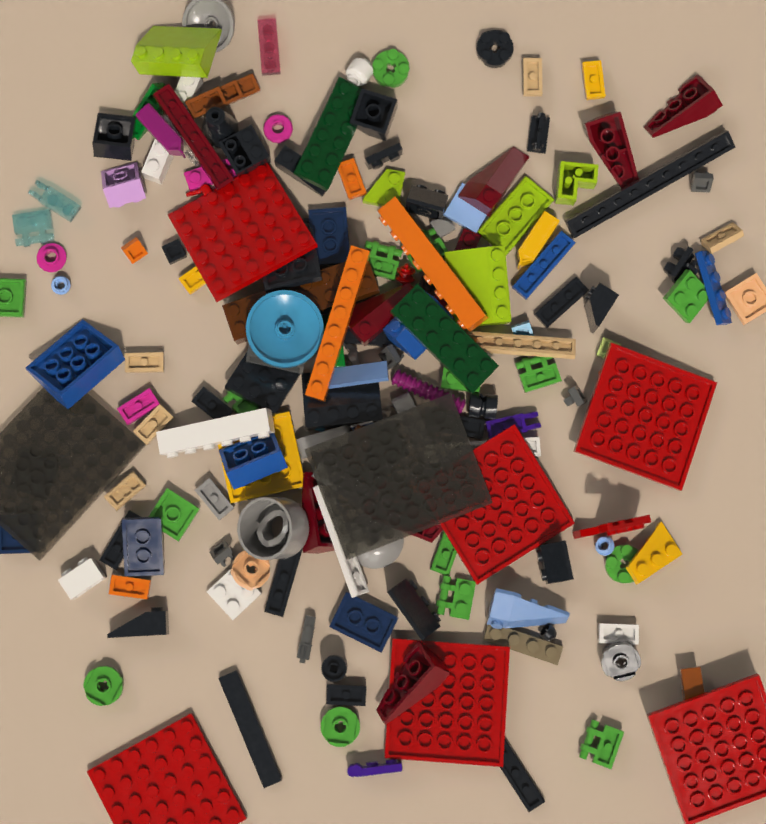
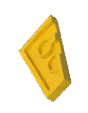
(654, 554)

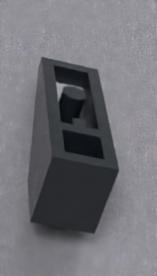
(287, 162)
(146, 624)

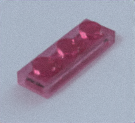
(269, 46)

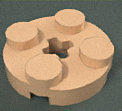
(243, 577)

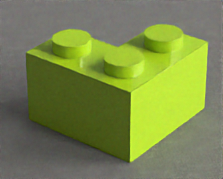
(574, 176)

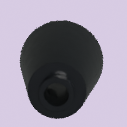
(218, 126)

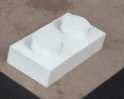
(618, 632)

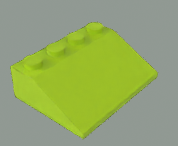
(176, 51)
(486, 278)

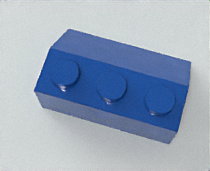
(404, 339)
(252, 460)

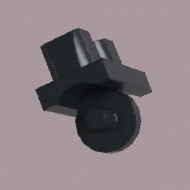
(685, 262)

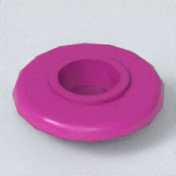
(278, 120)
(55, 265)

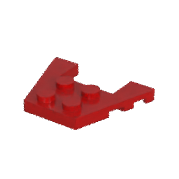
(614, 527)

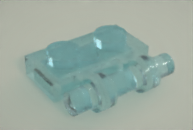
(33, 222)

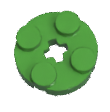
(393, 58)
(613, 563)
(92, 686)
(331, 734)

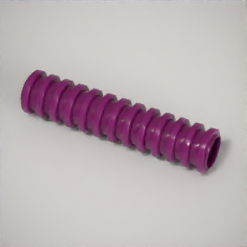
(423, 389)

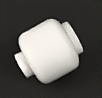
(359, 71)

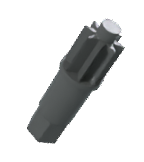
(306, 639)

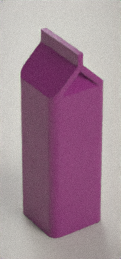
(161, 130)

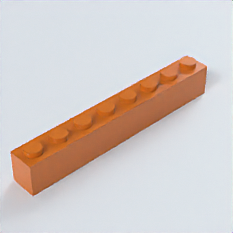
(433, 265)
(338, 323)

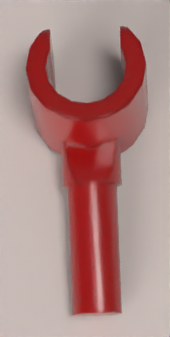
(205, 189)

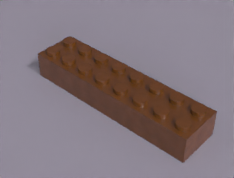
(320, 292)

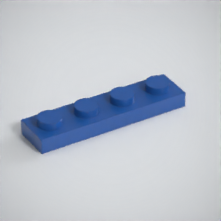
(543, 265)
(713, 288)

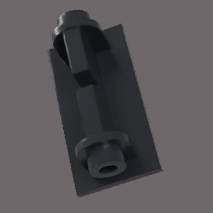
(538, 133)

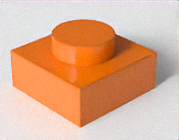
(134, 250)

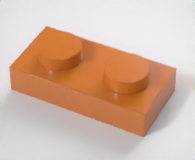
(351, 179)
(129, 587)

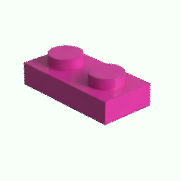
(138, 406)

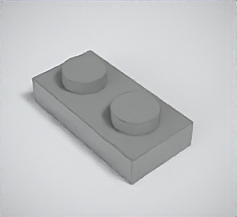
(214, 499)

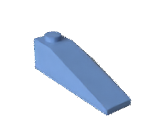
(511, 611)

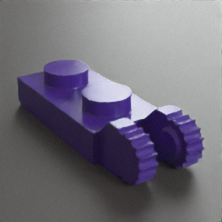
(498, 425)
(374, 768)

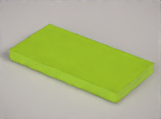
(516, 215)

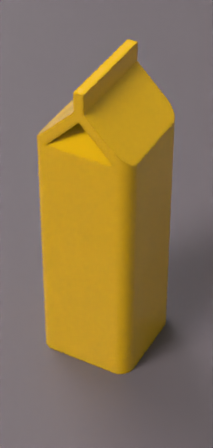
(536, 239)

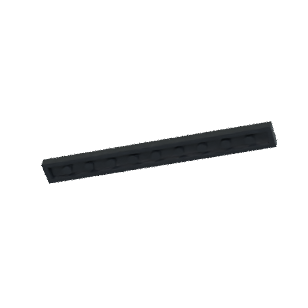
(650, 184)

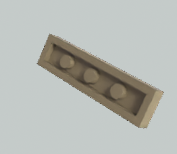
(524, 644)

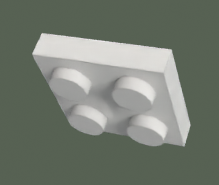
(232, 596)

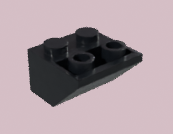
(244, 151)

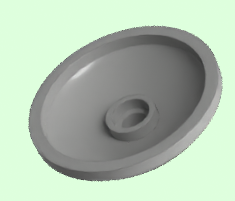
(202, 14)
(381, 556)

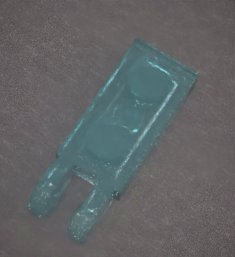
(56, 201)

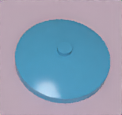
(284, 328)

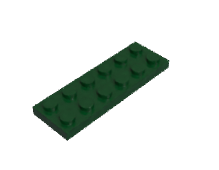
(330, 137)
(444, 338)

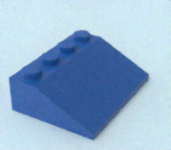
(76, 363)

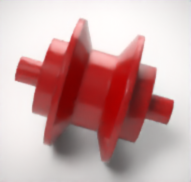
(405, 274)

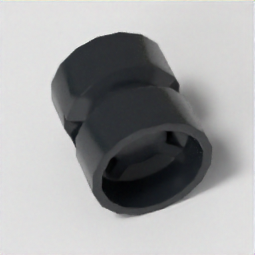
(483, 405)
(334, 668)

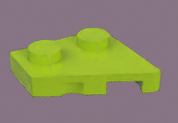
(386, 188)

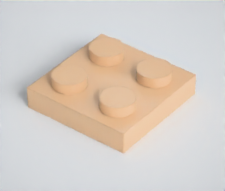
(748, 299)

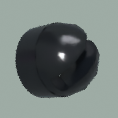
(548, 633)

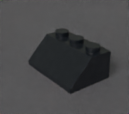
(414, 608)

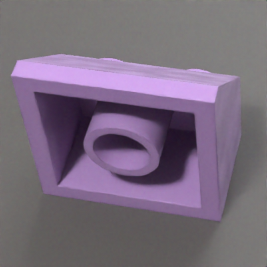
(123, 185)

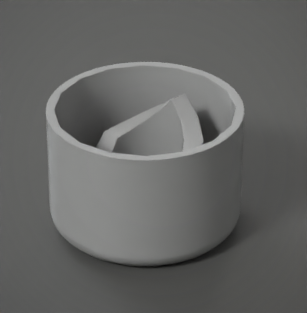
(256, 532)

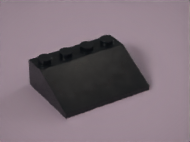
(342, 406)

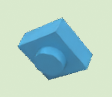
(522, 328)

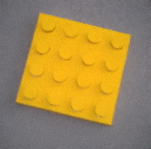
(282, 481)

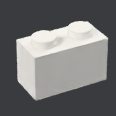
(82, 578)

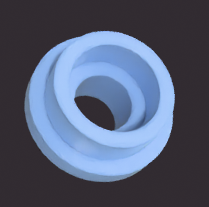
(61, 279)
(599, 545)

